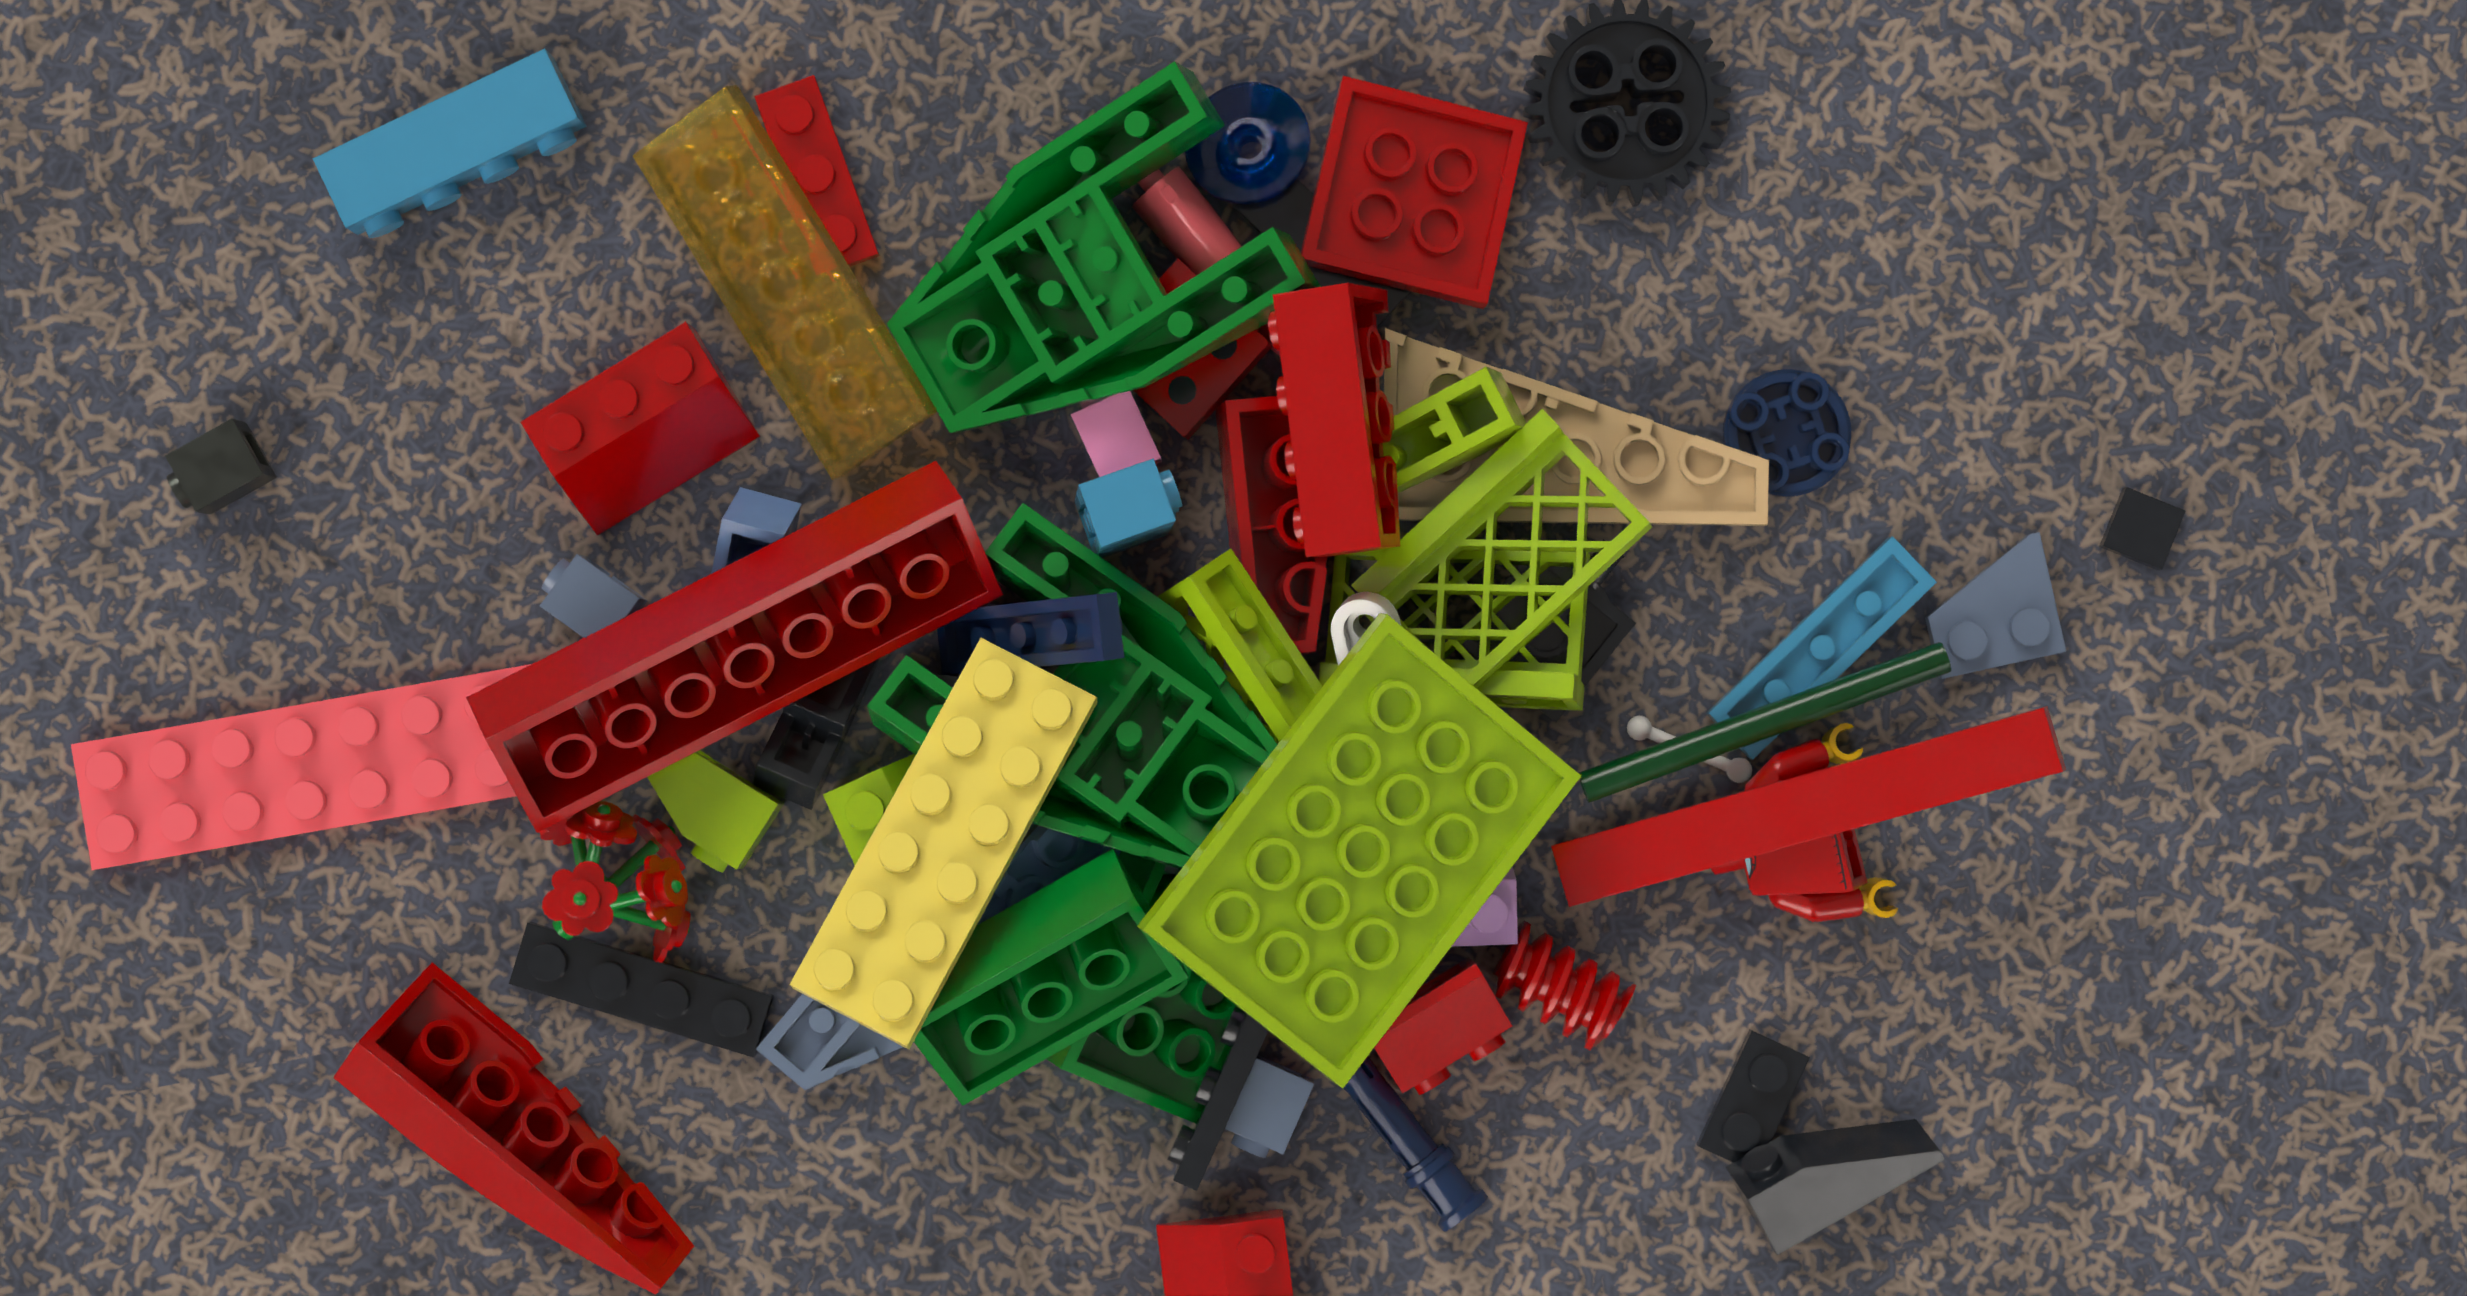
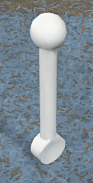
(1737, 769)

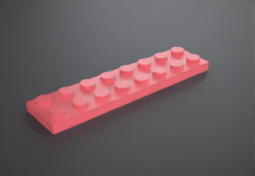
(286, 771)

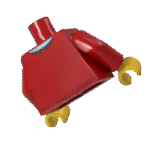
(1820, 876)

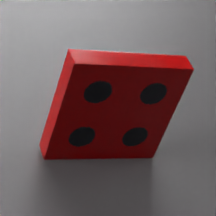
(1197, 389)

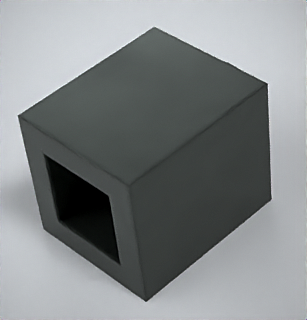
(218, 468)

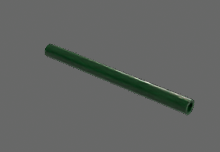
(1765, 722)

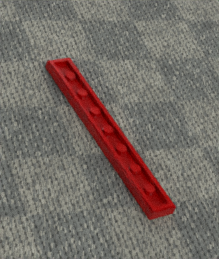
(1810, 806)

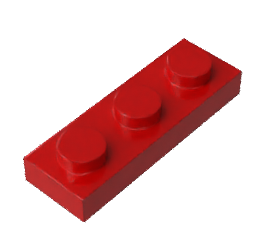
(810, 148)

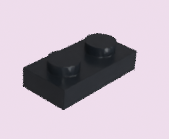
(1752, 1097)

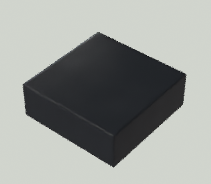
(2142, 528)

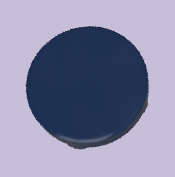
(1794, 425)

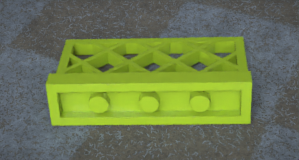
(1476, 506)
(1249, 637)
(1514, 683)

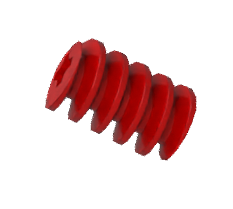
(1561, 987)

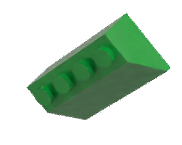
(1045, 978)

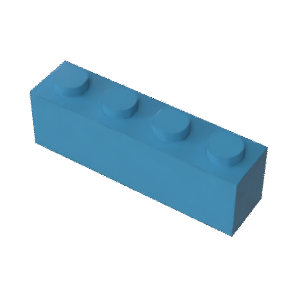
(451, 144)

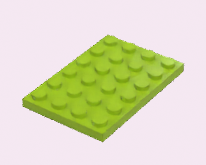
(1360, 850)

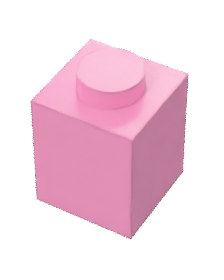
(1114, 433)

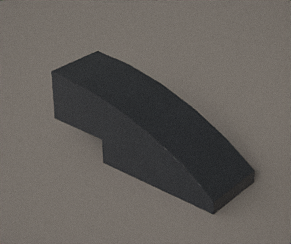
(810, 738)

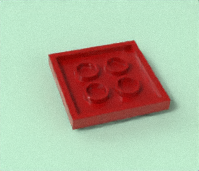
(1413, 192)

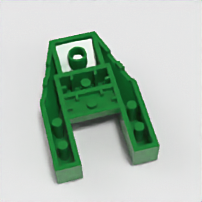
(1052, 290)
(1167, 729)

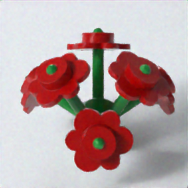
(592, 900)

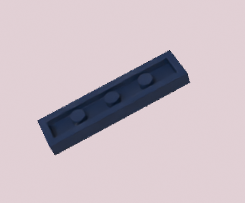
(1038, 631)

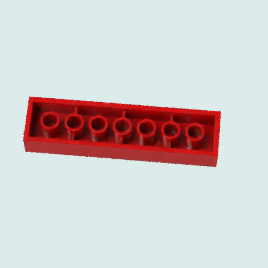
(735, 646)

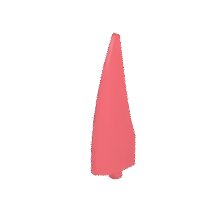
(1186, 222)

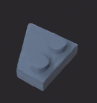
(2000, 614)
(820, 1043)

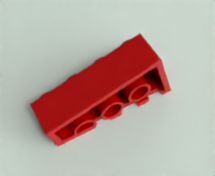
(1337, 417)
(1260, 515)

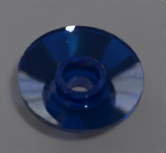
(1257, 115)

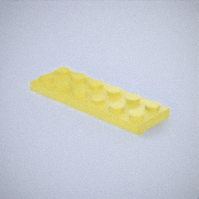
(944, 843)

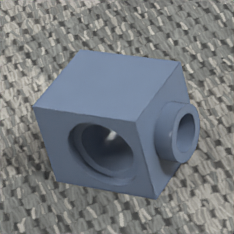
(586, 596)
(1268, 1107)

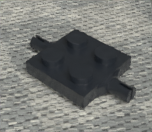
(1604, 626)

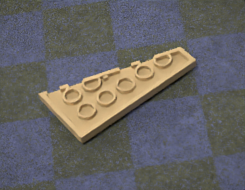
(1656, 467)

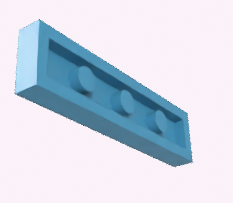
(1831, 634)

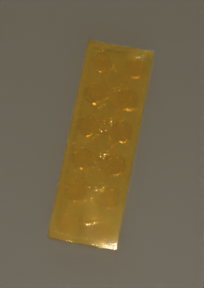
(784, 282)

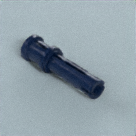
(1426, 1163)

